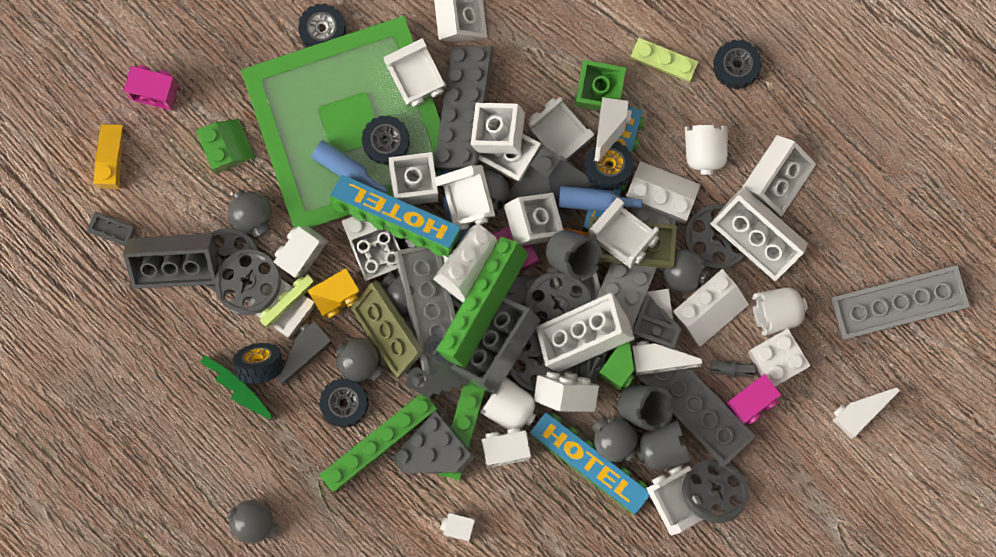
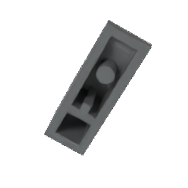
(306, 348)

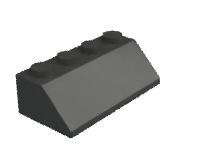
(171, 261)
(499, 346)

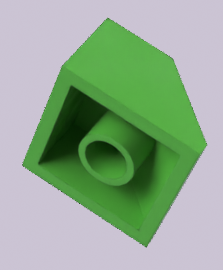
(598, 81)
(225, 145)
(618, 368)

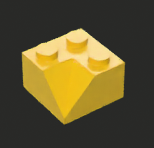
(335, 294)

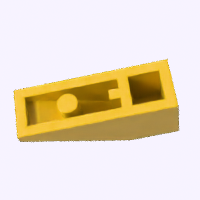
(108, 157)

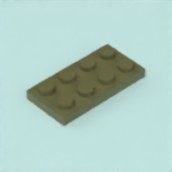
(659, 256)
(387, 329)

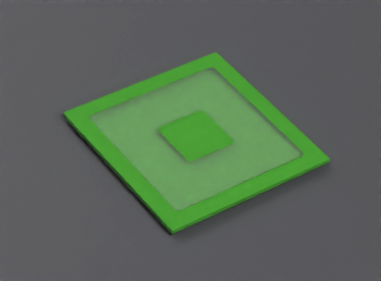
(331, 97)

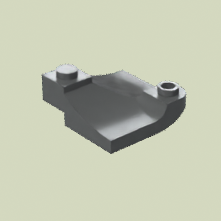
(547, 175)

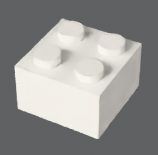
(497, 128)
(413, 178)
(533, 218)
(300, 250)
(779, 358)
(566, 392)
(505, 448)

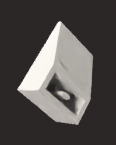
(372, 247)

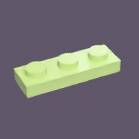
(664, 60)
(286, 301)

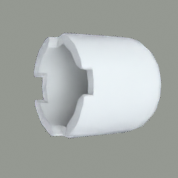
(706, 148)
(779, 310)
(510, 406)

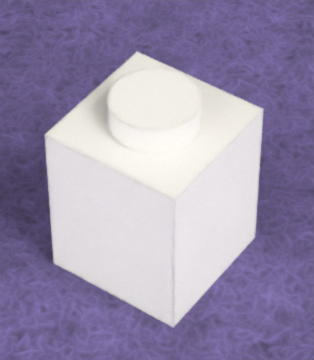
(457, 527)

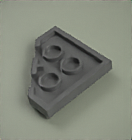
(434, 449)

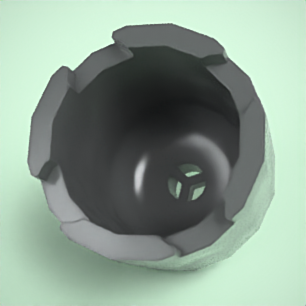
(573, 254)
(645, 406)
(663, 448)

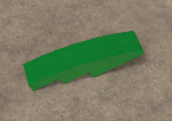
(242, 394)

